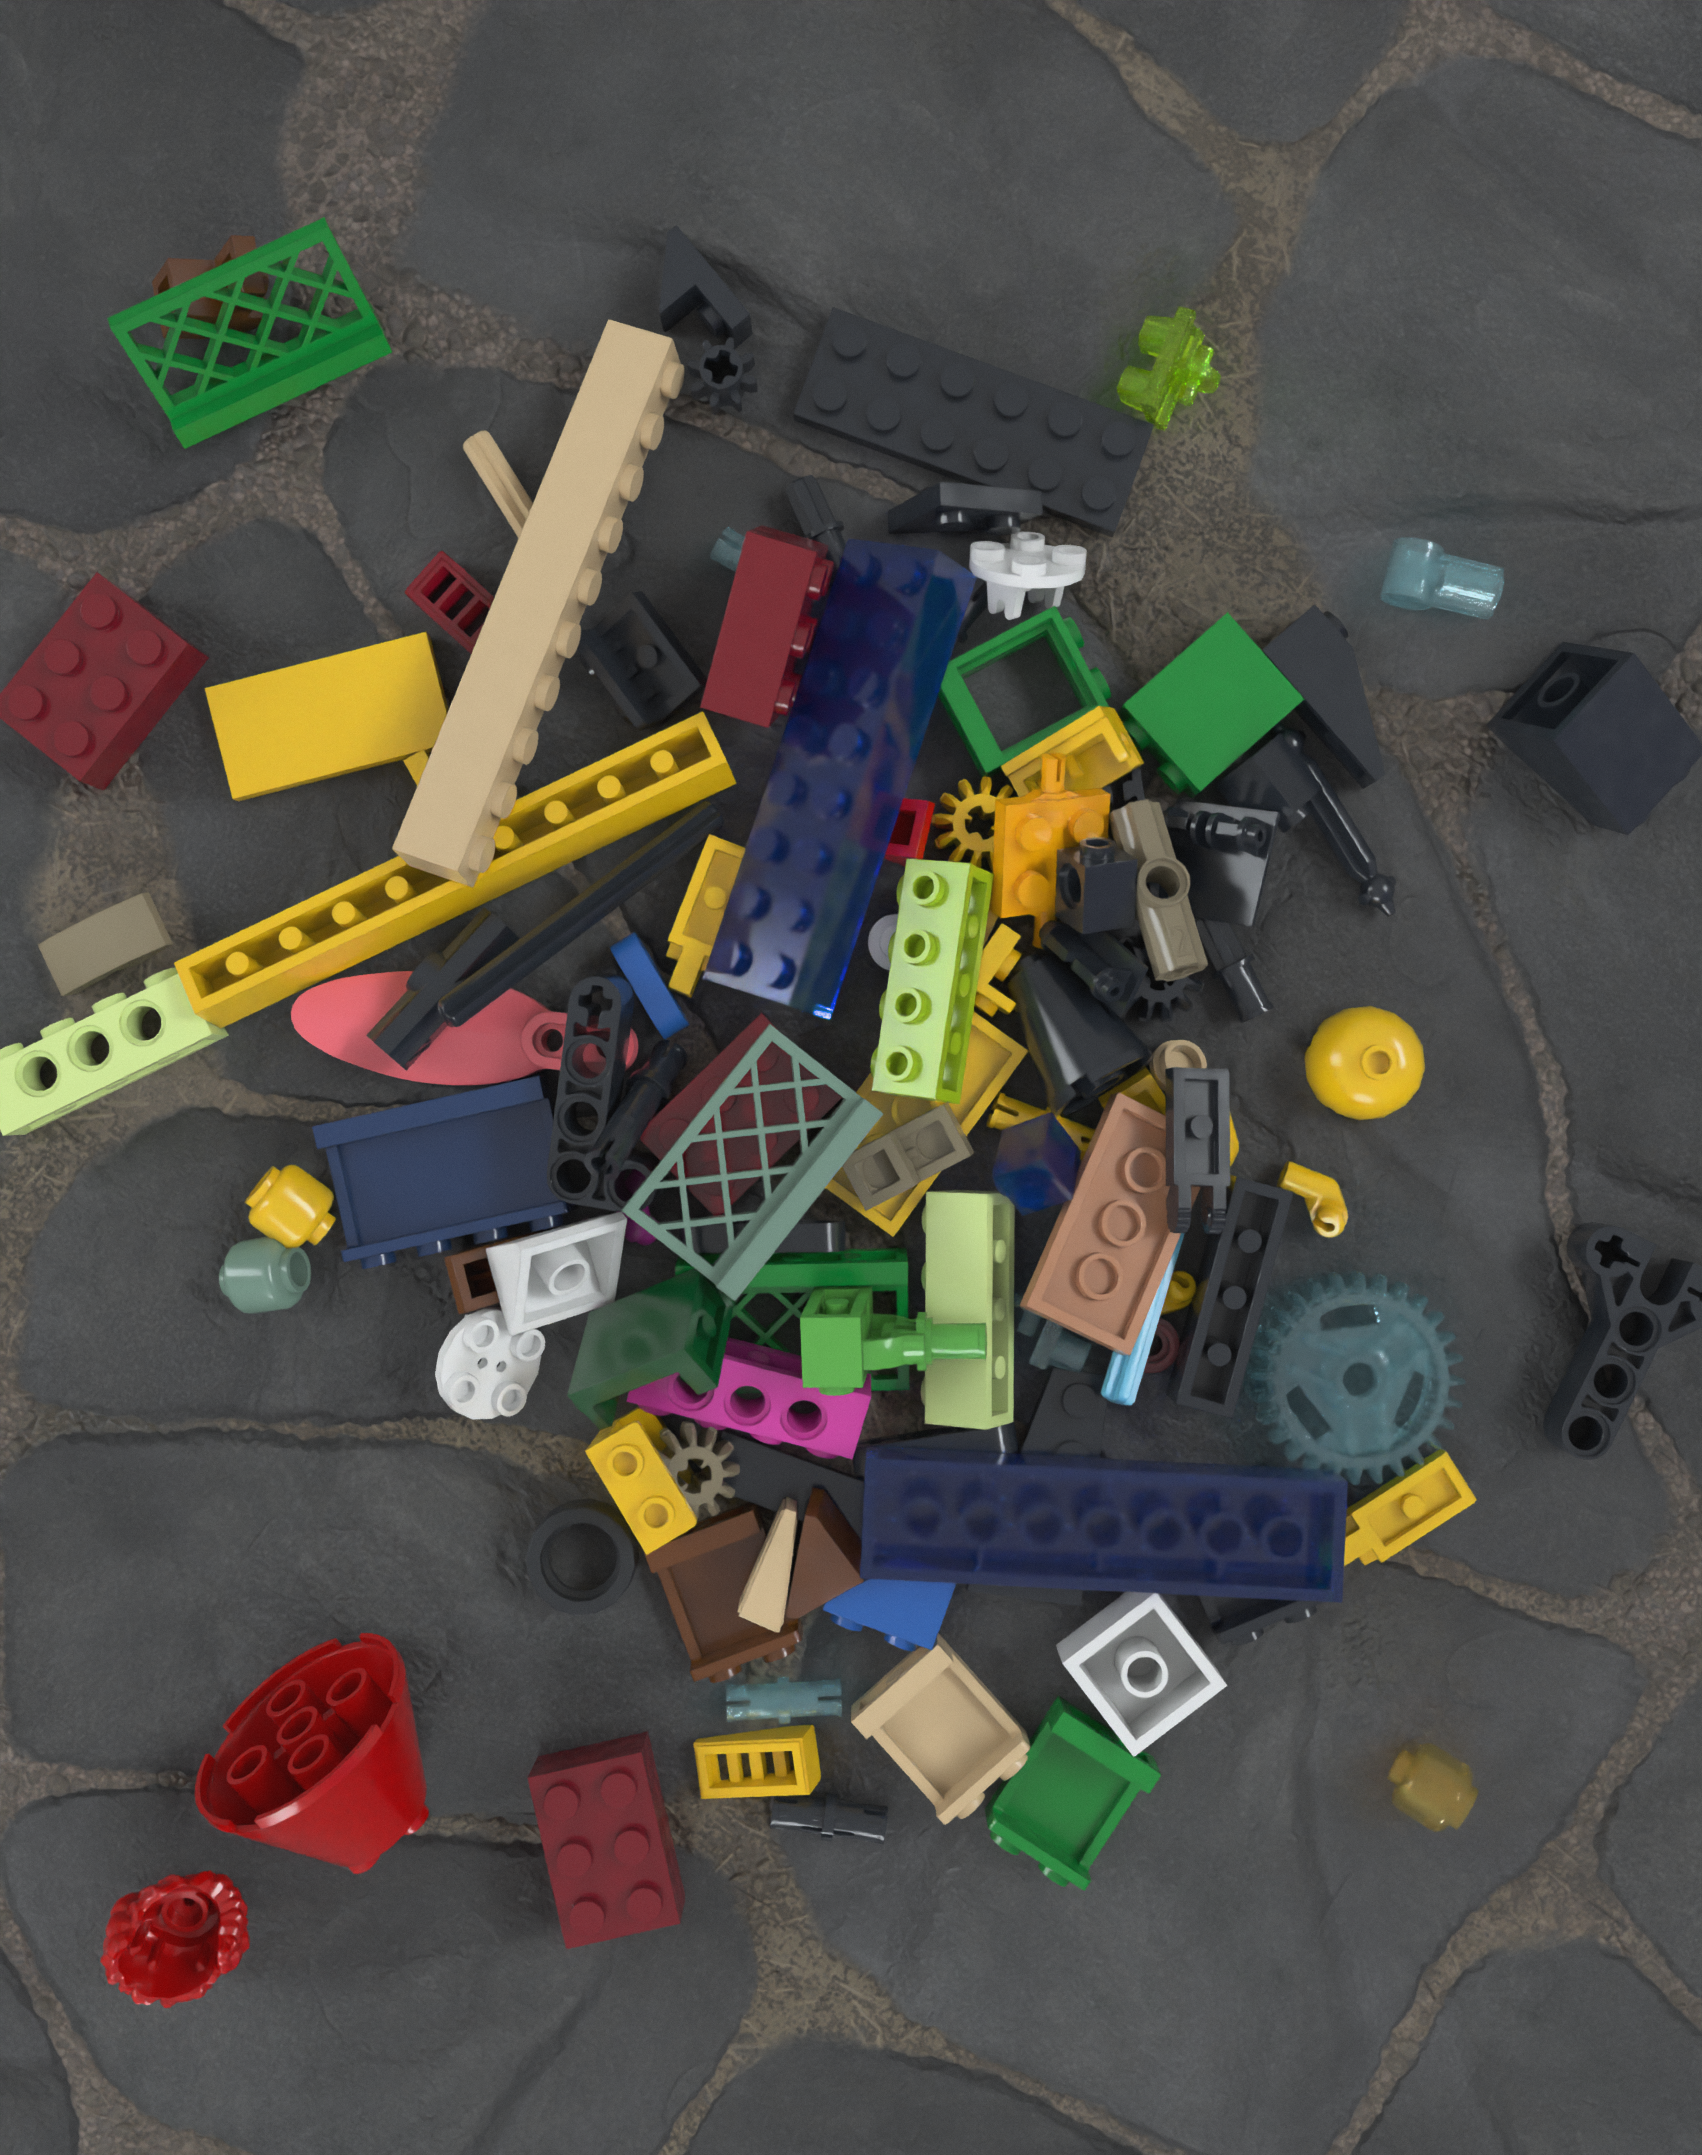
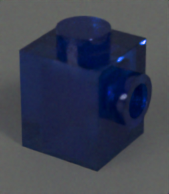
(1036, 1164)

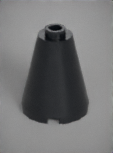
(1071, 1035)

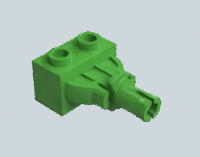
(847, 1340)

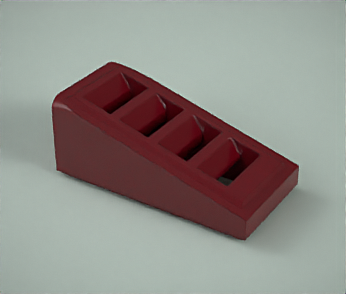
(429, 583)

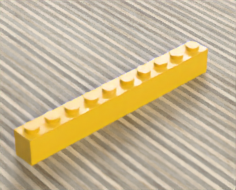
(403, 901)

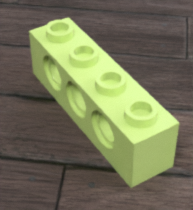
(80, 1079)

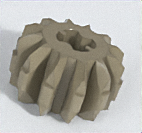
(705, 1454)

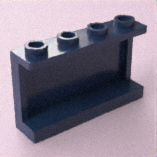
(443, 1170)

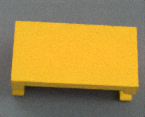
(1095, 750)

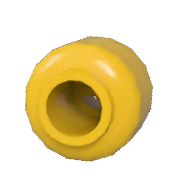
(291, 1207)

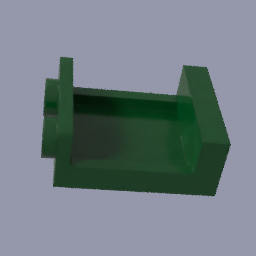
(648, 1337)

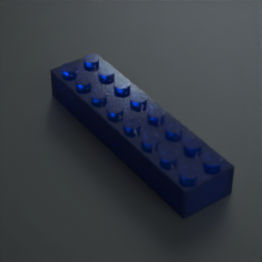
(840, 775)
(1104, 1524)

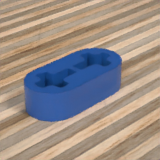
(649, 985)

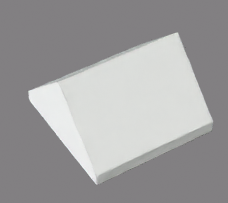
(558, 1271)

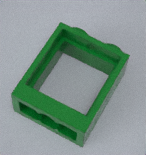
(963, 712)

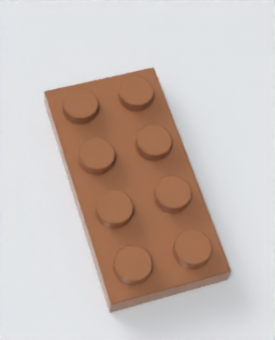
(1112, 1234)

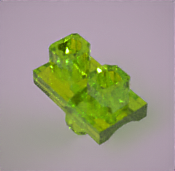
(1178, 372)

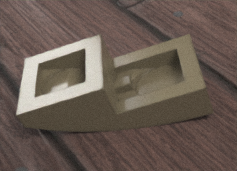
(105, 943)
(907, 1156)

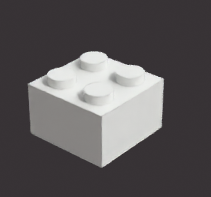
(1140, 1668)

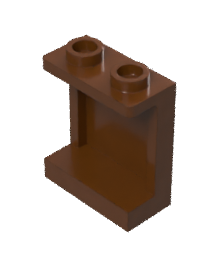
(703, 1584)

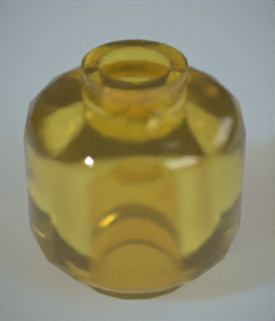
(1432, 1787)

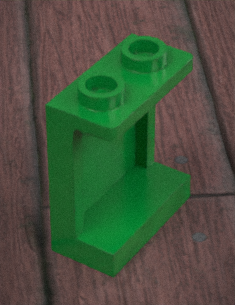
(1208, 707)
(1068, 1794)

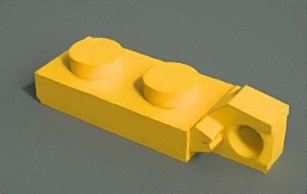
(702, 912)
(1405, 1509)

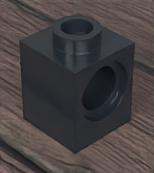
(1096, 886)

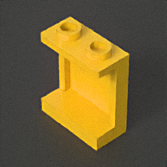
(640, 1479)

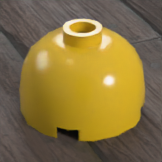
(1364, 1063)

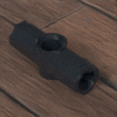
(415, 1017)

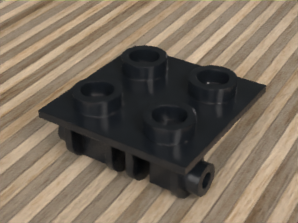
(1225, 856)

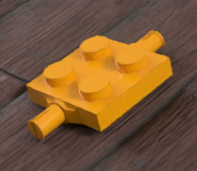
(1028, 838)

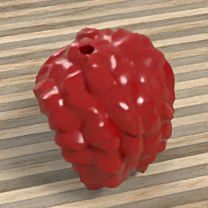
(175, 1938)

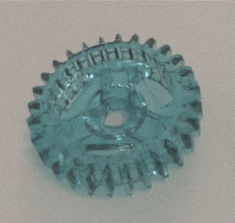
(1317, 1359)

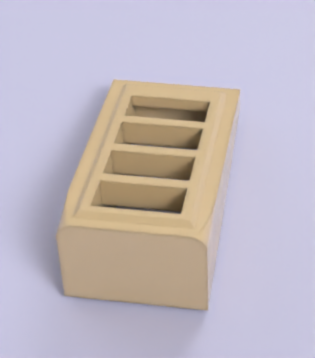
(767, 1586)

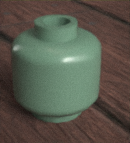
(264, 1275)

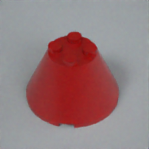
(322, 1757)

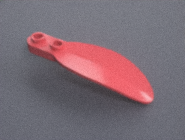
(490, 1048)

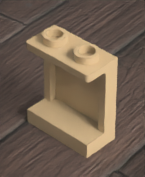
(942, 1729)

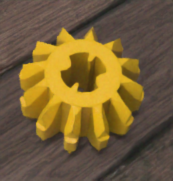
(966, 843)

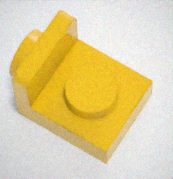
(996, 961)

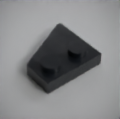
(965, 508)

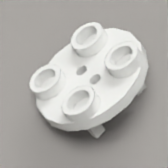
(1023, 567)
(484, 1388)

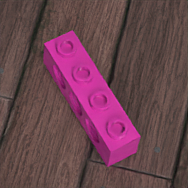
(826, 1432)

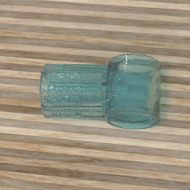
(1426, 577)

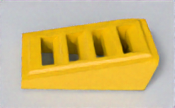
(780, 1740)

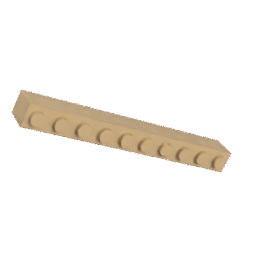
(540, 605)

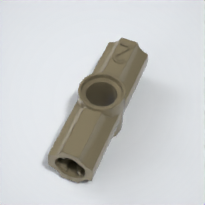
(1164, 923)

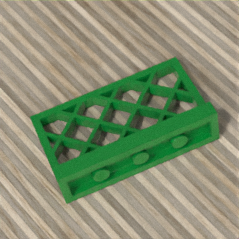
(273, 369)
(801, 1271)

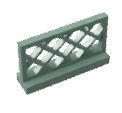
(793, 1192)

